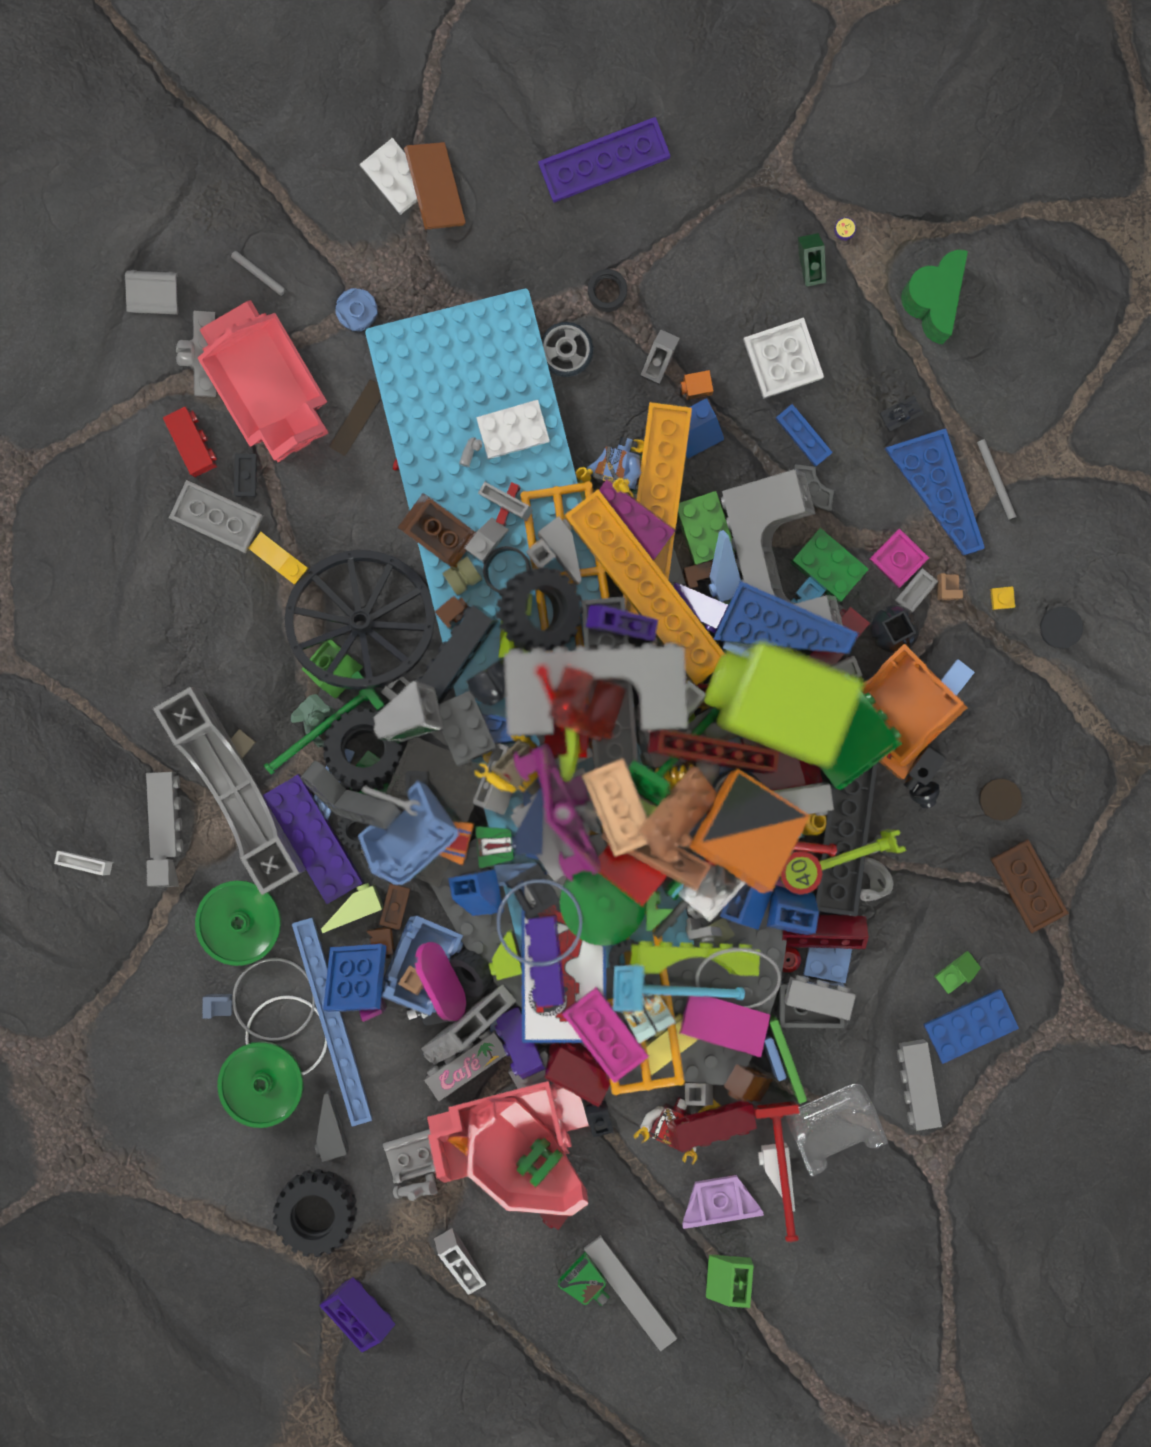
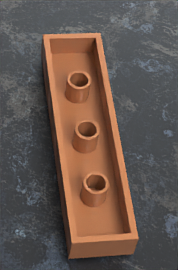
(686, 870)

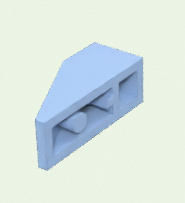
(724, 571)

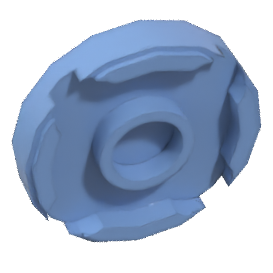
(356, 309)

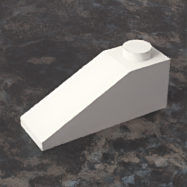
(769, 1160)

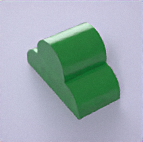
(934, 295)

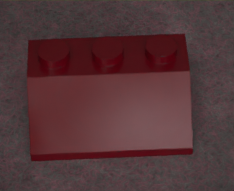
(577, 1071)

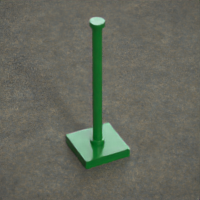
(365, 695)
(651, 784)

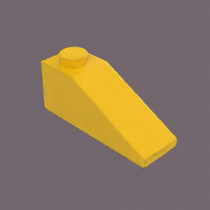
(278, 558)

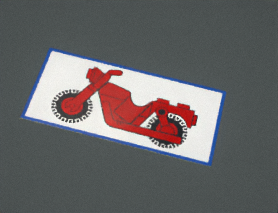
(581, 970)

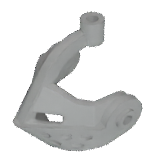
(876, 871)

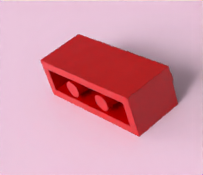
(190, 441)

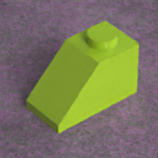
(503, 963)

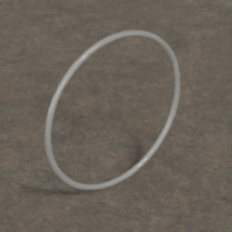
(746, 950)
(234, 1002)

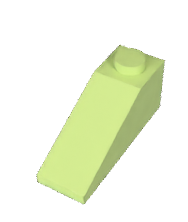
(358, 905)

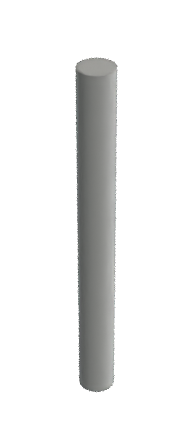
(996, 479)

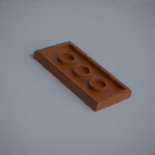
(1029, 886)

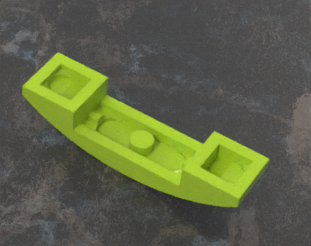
(569, 762)

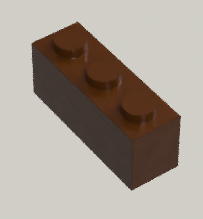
(747, 1083)

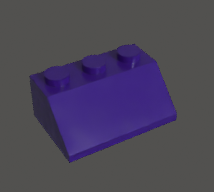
(358, 1315)

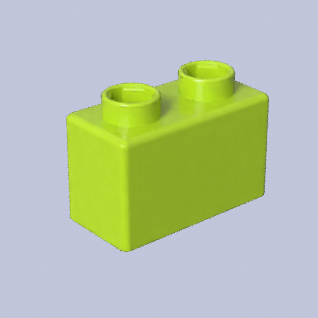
(783, 701)

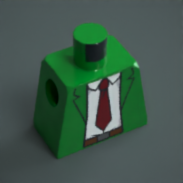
(494, 845)

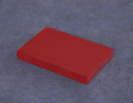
(630, 875)

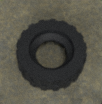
(477, 967)

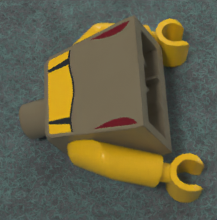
(504, 773)

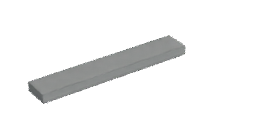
(630, 1293)

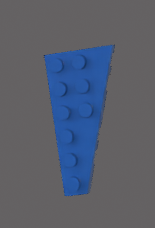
(935, 476)
(762, 617)

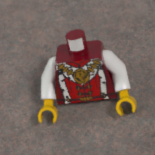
(656, 1124)

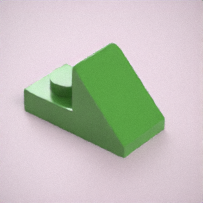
(653, 915)
(958, 972)

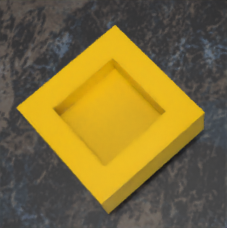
(1002, 598)

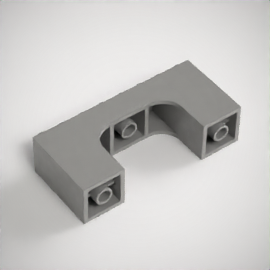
(754, 516)
(652, 671)

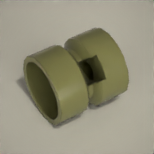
(462, 576)

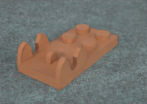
(678, 815)

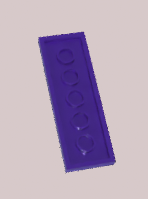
(604, 159)
(313, 839)

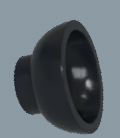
(926, 794)

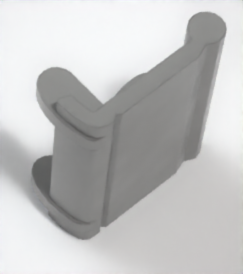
(151, 292)
(410, 1156)

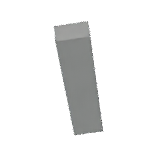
(505, 501)

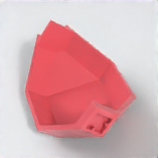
(498, 1137)

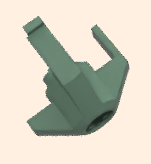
(312, 714)

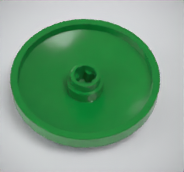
(606, 910)
(237, 923)
(260, 1084)

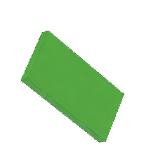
(786, 1059)

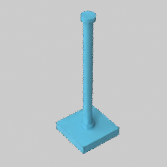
(630, 989)

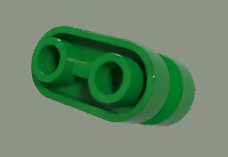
(539, 1149)

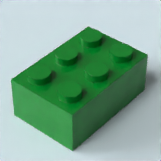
(829, 565)

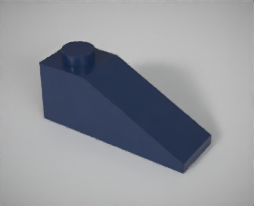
(530, 832)

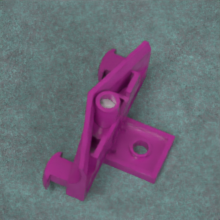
(560, 805)

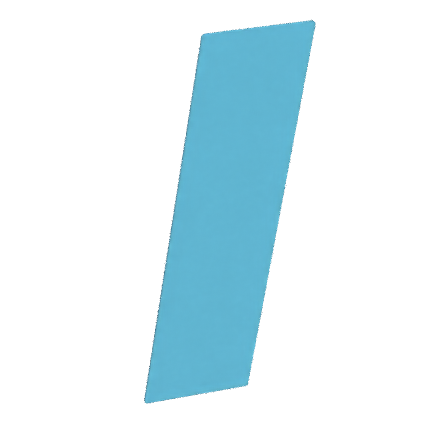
(433, 384)

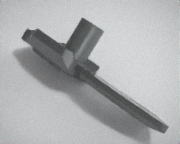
(589, 815)

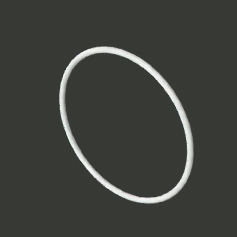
(287, 997)

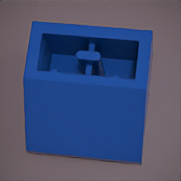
(477, 892)
(747, 907)
(793, 911)

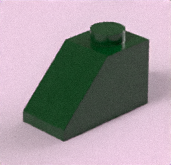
(812, 259)

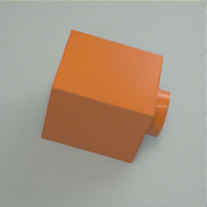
(697, 385)

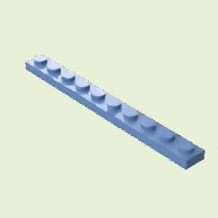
(332, 1024)

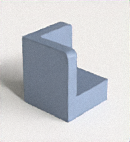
(217, 1005)

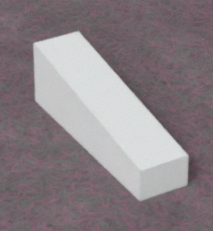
(83, 863)

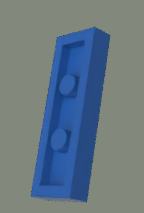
(803, 435)

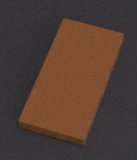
(434, 185)

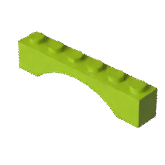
(658, 958)

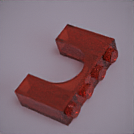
(570, 704)

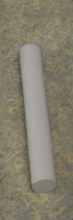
(258, 273)

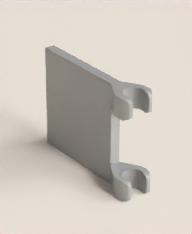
(398, 803)

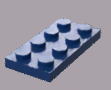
(971, 1026)

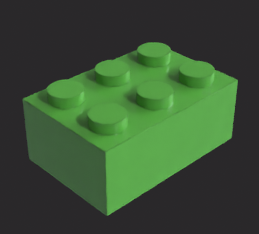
(700, 523)

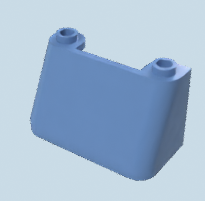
(409, 840)
(415, 933)

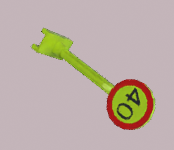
(804, 871)

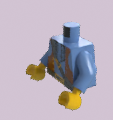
(616, 465)

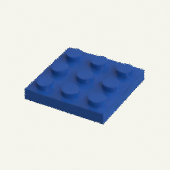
(354, 978)

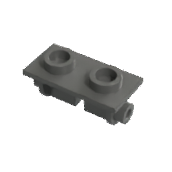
(723, 880)

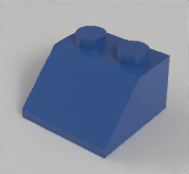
(703, 429)

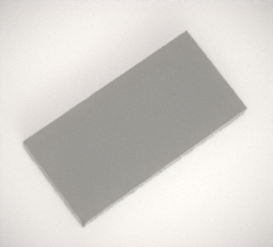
(216, 516)

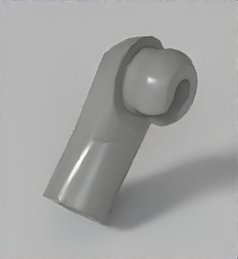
(472, 445)

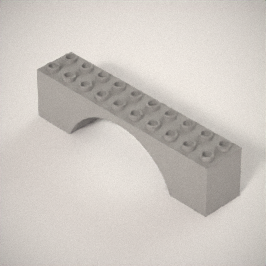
(207, 746)

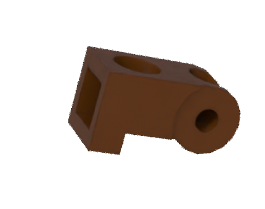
(697, 573)

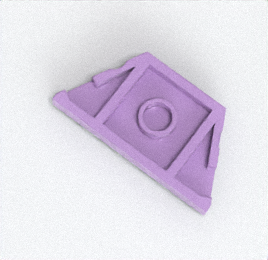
(719, 1201)

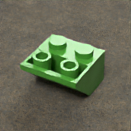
(730, 1280)

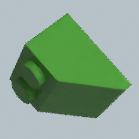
(323, 658)

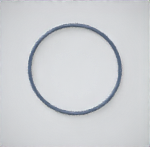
(579, 913)

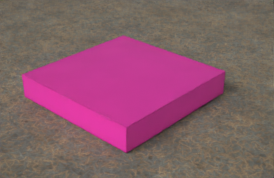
(899, 558)

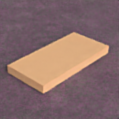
(617, 805)

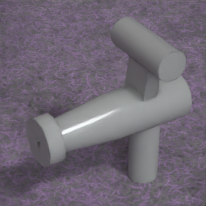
(418, 1189)

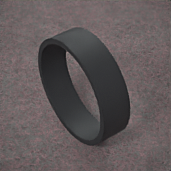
(490, 557)

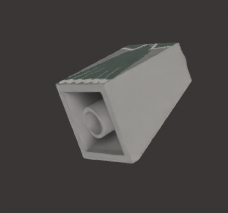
(409, 714)

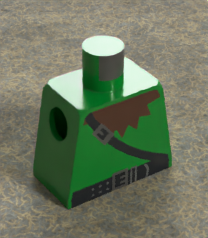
(584, 1281)

